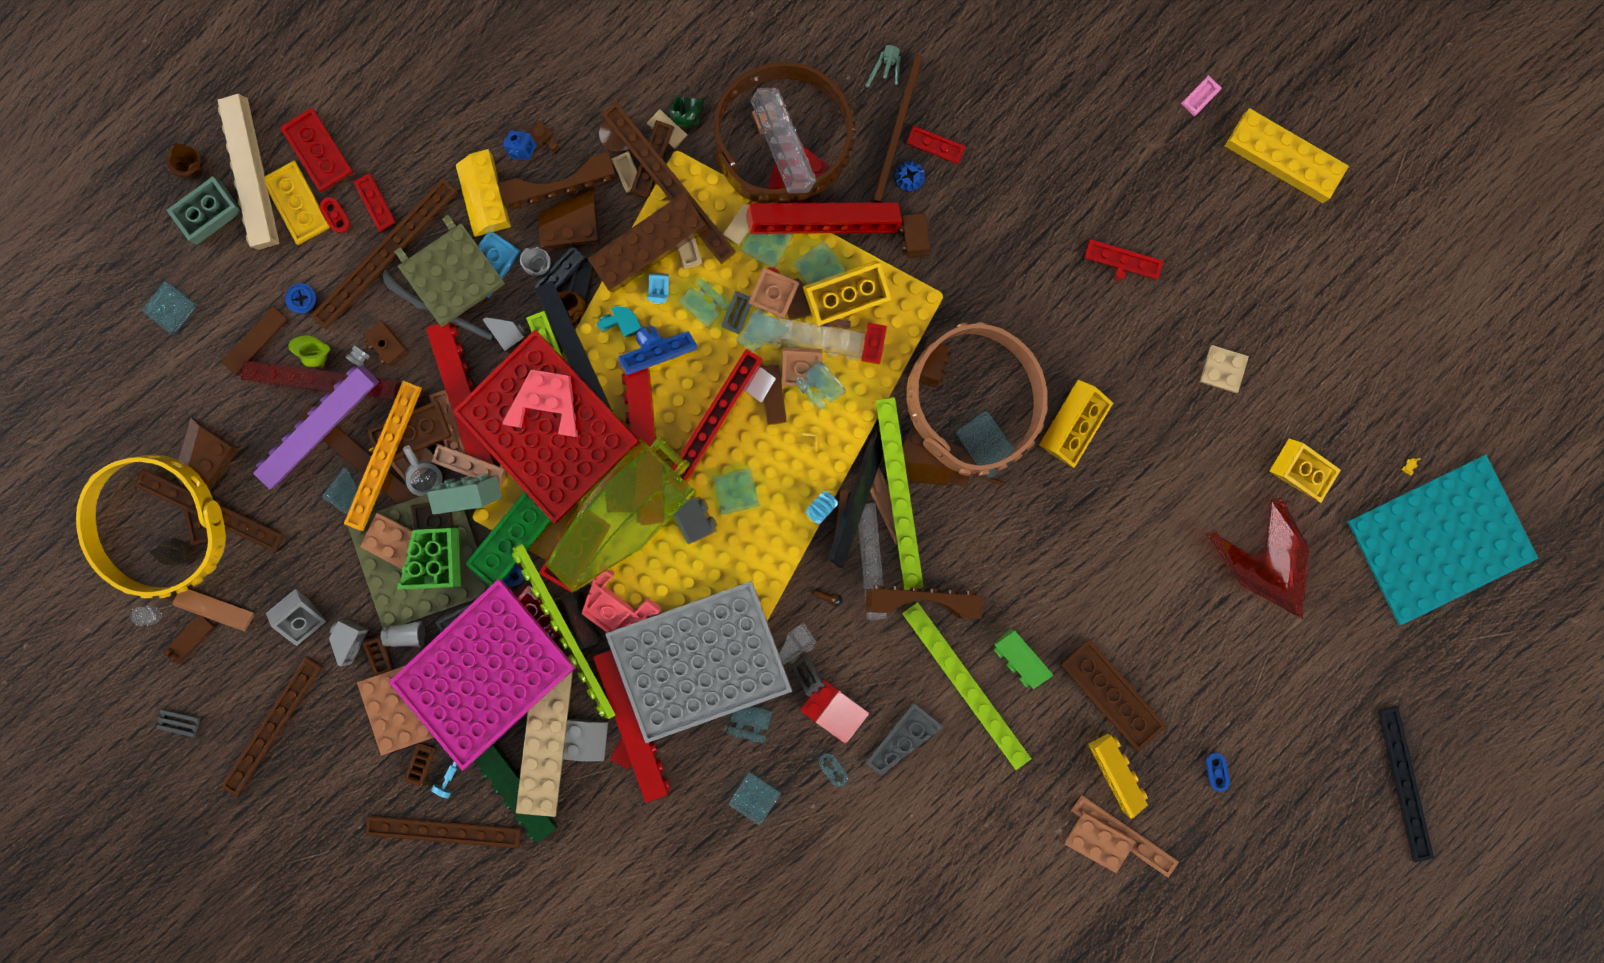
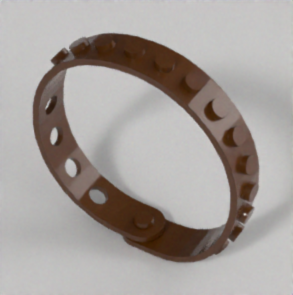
(775, 71)

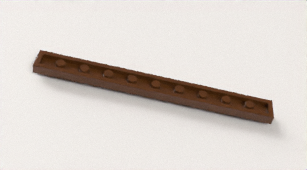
(664, 176)
(384, 253)

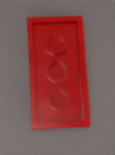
(316, 149)

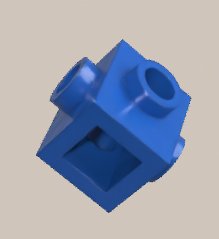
(519, 145)

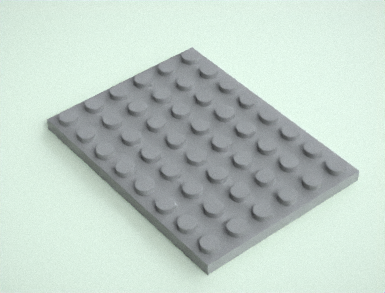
(699, 662)

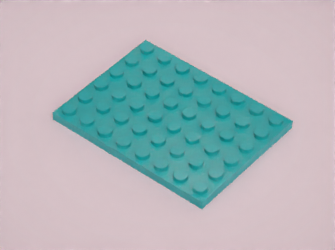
(1442, 540)

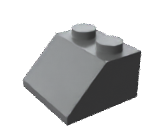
(507, 333)
(295, 617)
(346, 640)
(585, 740)

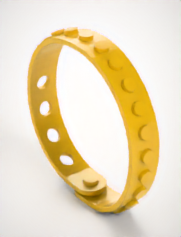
(208, 513)

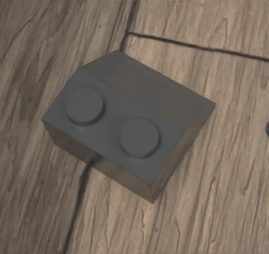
(695, 520)

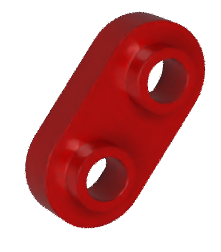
(335, 216)

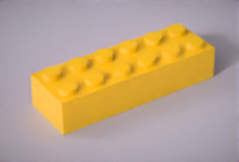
(1286, 156)

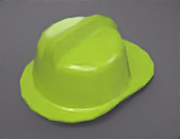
(310, 350)

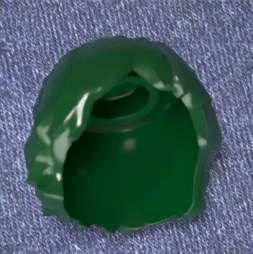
(686, 111)

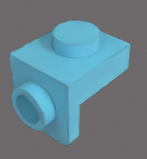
(658, 287)

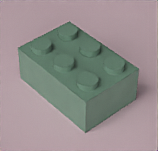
(204, 210)
(464, 494)

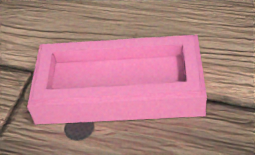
(1201, 95)

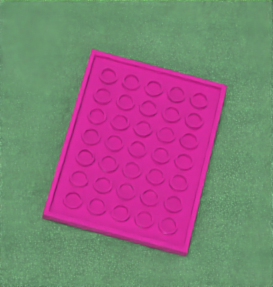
(482, 674)

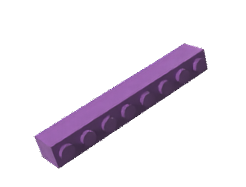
(316, 426)

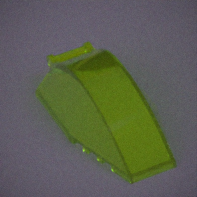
(620, 513)

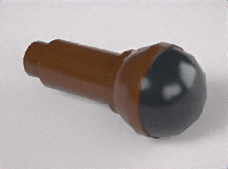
(834, 599)

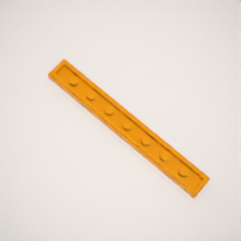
(382, 456)

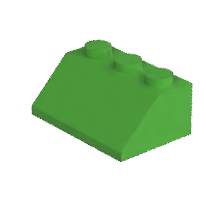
(1021, 659)

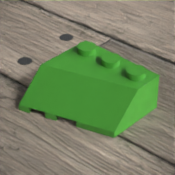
(432, 560)

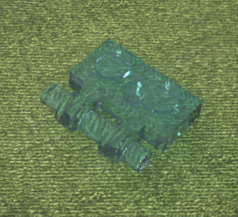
(699, 307)
(824, 381)
(751, 716)

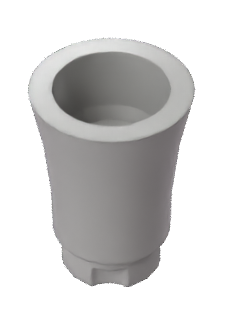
(404, 635)

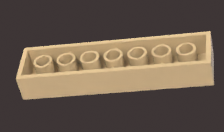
(544, 752)

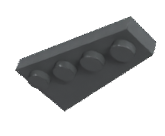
(904, 737)

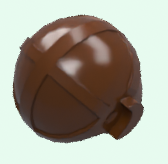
(182, 160)
(574, 304)

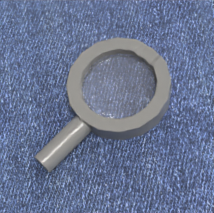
(421, 474)

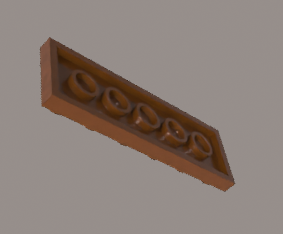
(1113, 695)

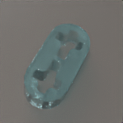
(829, 772)

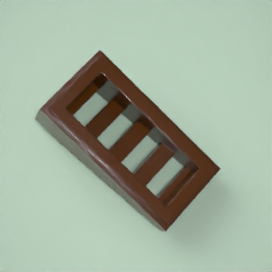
(367, 641)
(420, 782)

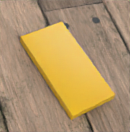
(296, 202)

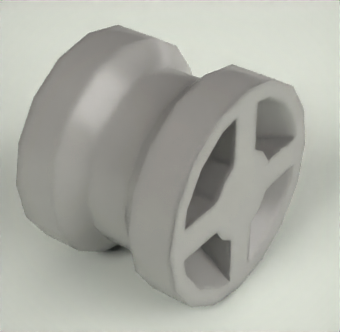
(357, 356)

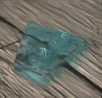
(760, 331)
(342, 491)

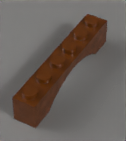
(596, 170)
(961, 606)

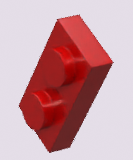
(874, 343)

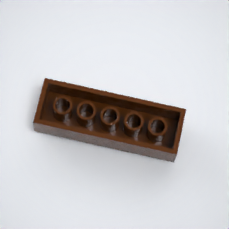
(648, 242)

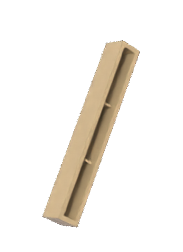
(248, 172)

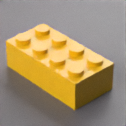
(847, 293)

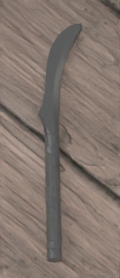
(419, 304)

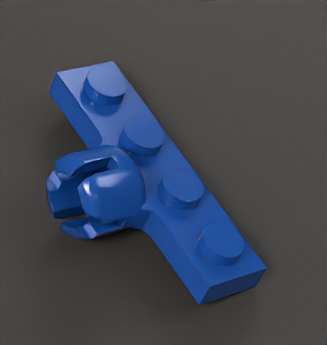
(655, 349)

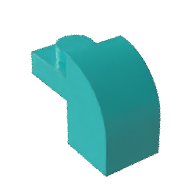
(624, 318)

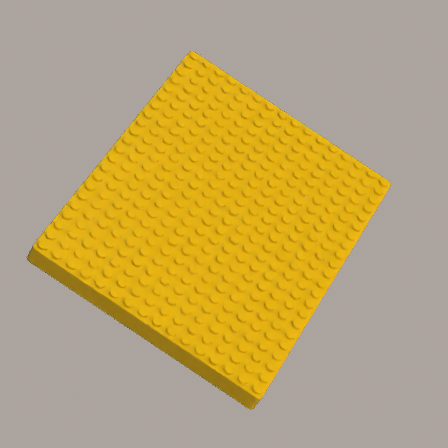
(768, 539)

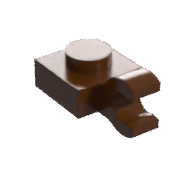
(542, 135)

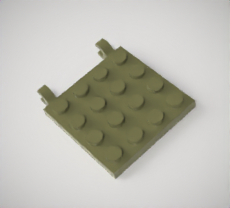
(450, 273)

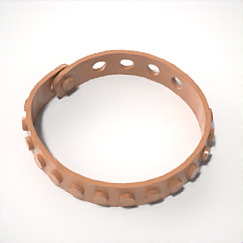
(937, 445)

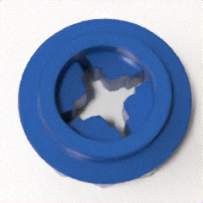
(905, 183)
(294, 293)

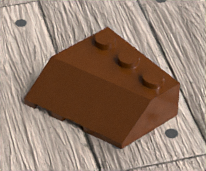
(570, 223)
(206, 453)
(922, 465)

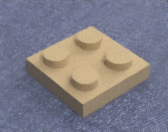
(1224, 369)

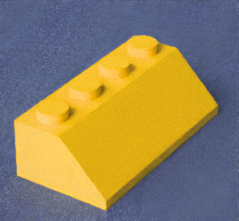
(482, 193)
(1076, 423)
(1120, 779)

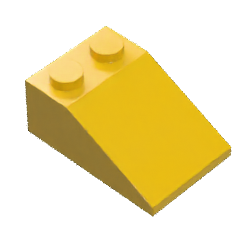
(1305, 470)

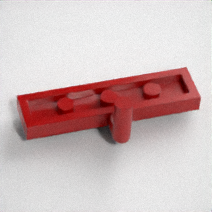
(1123, 260)

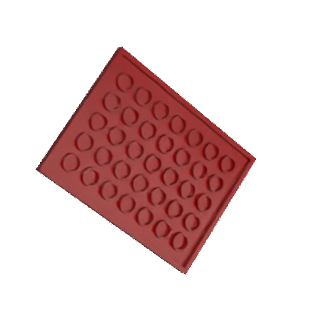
(546, 465)

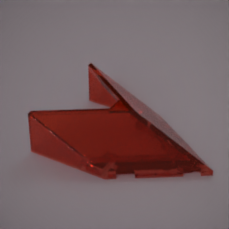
(1280, 570)

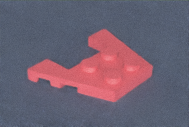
(545, 393)
(611, 611)

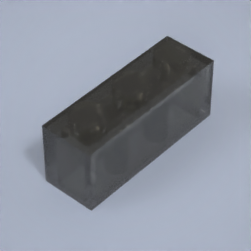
(582, 629)

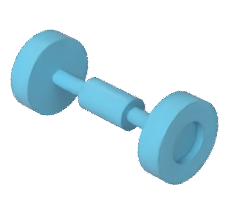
(441, 790)

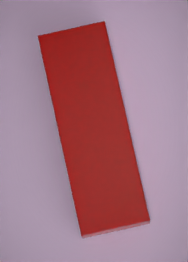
(935, 145)
(375, 202)

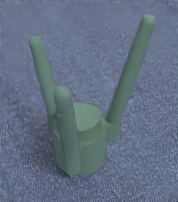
(890, 57)

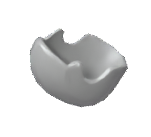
(535, 261)

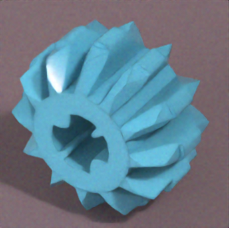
(821, 507)

